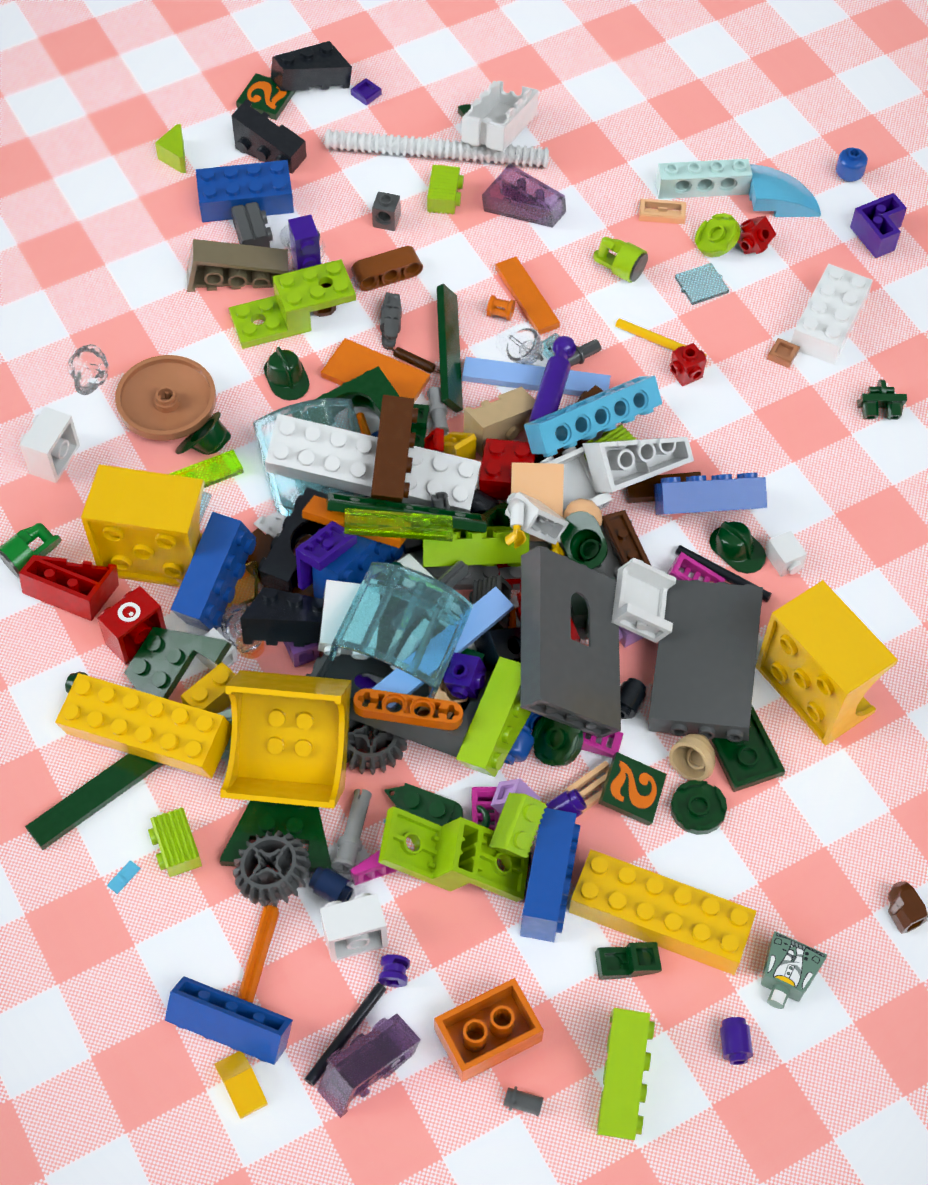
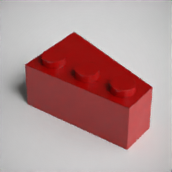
(69, 586)

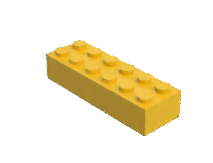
(145, 725)
(662, 911)

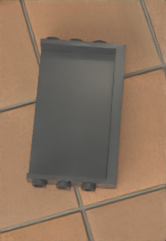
(707, 661)

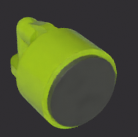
(628, 262)

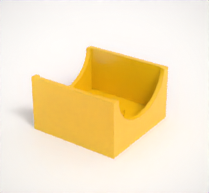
(143, 523)
(823, 661)
(287, 739)

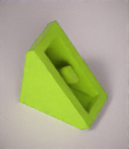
(171, 149)

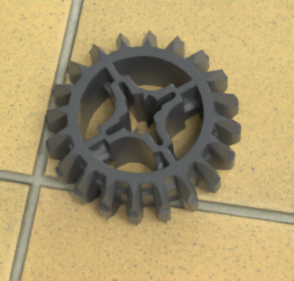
(372, 758)
(265, 883)

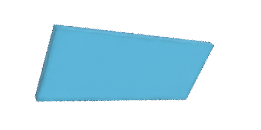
(123, 877)

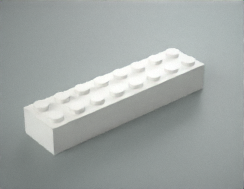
(347, 463)

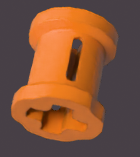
(493, 310)

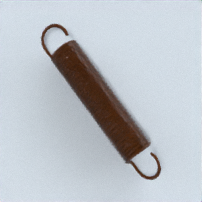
(414, 360)

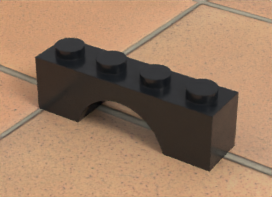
(280, 566)

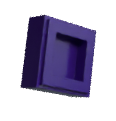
(366, 91)

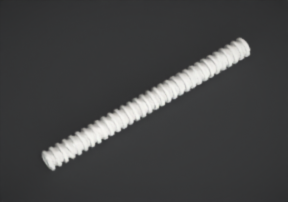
(433, 148)

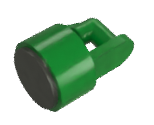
(17, 553)

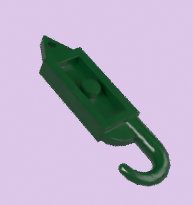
(430, 805)

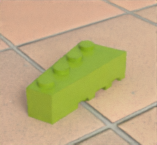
(475, 548)
(495, 721)
(624, 1074)

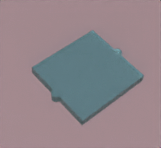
(701, 283)

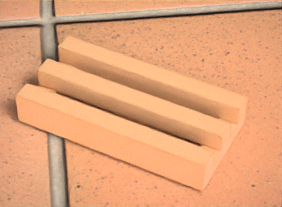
(660, 213)
(602, 768)

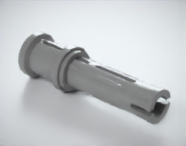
(350, 842)

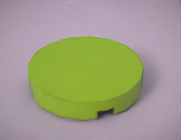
(717, 235)

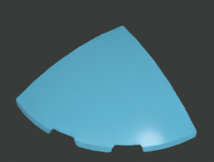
(780, 193)

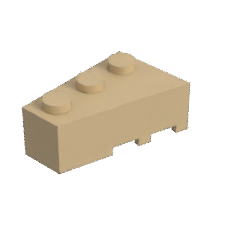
(500, 418)

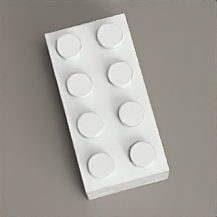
(831, 313)

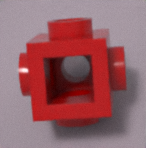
(755, 235)
(688, 364)

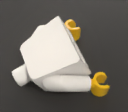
(535, 519)

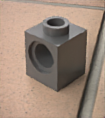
(386, 211)

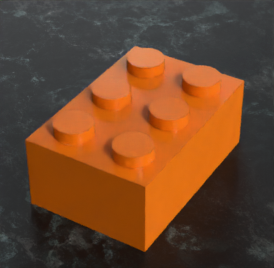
(488, 1029)

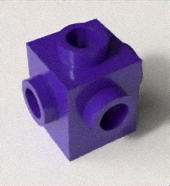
(465, 676)

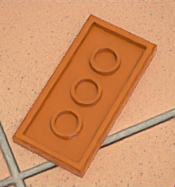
(355, 359)

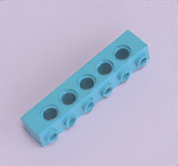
(593, 415)

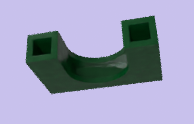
(365, 390)

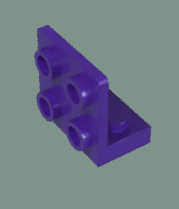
(321, 551)

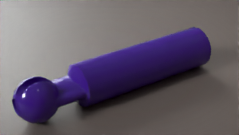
(554, 378)

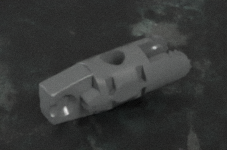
(390, 319)

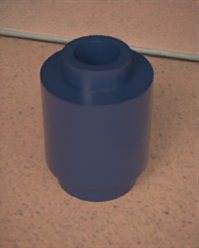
(331, 885)

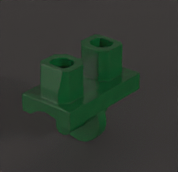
(881, 397)

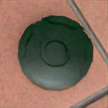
(556, 742)
(698, 807)

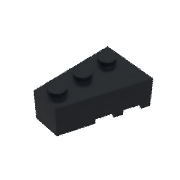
(309, 67)
(264, 139)

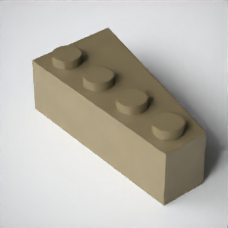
(233, 265)

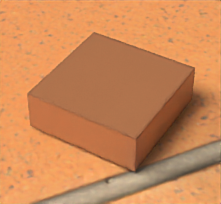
(783, 353)

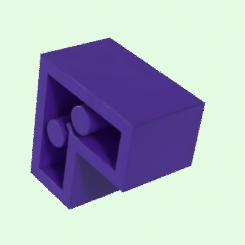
(878, 224)

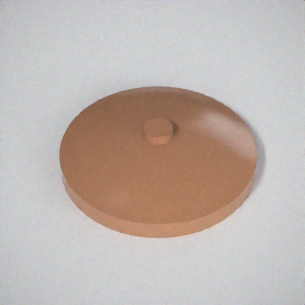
(165, 397)

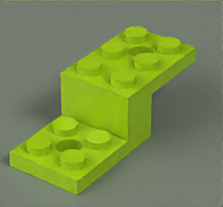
(293, 300)
(450, 855)

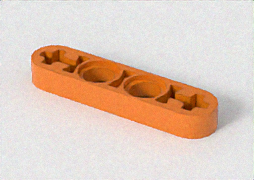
(409, 704)

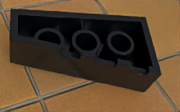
(282, 617)

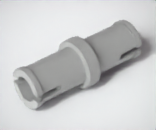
(437, 409)

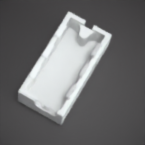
(499, 116)

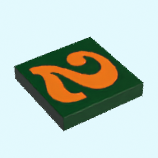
(265, 96)
(632, 788)

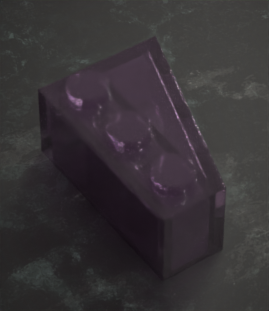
(524, 198)
(366, 1062)

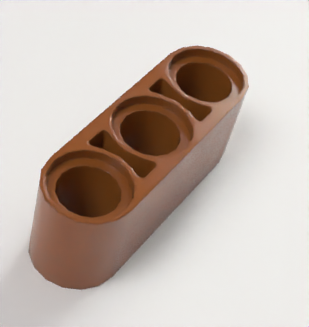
(387, 268)

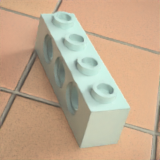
(703, 178)

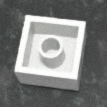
(49, 444)
(354, 926)

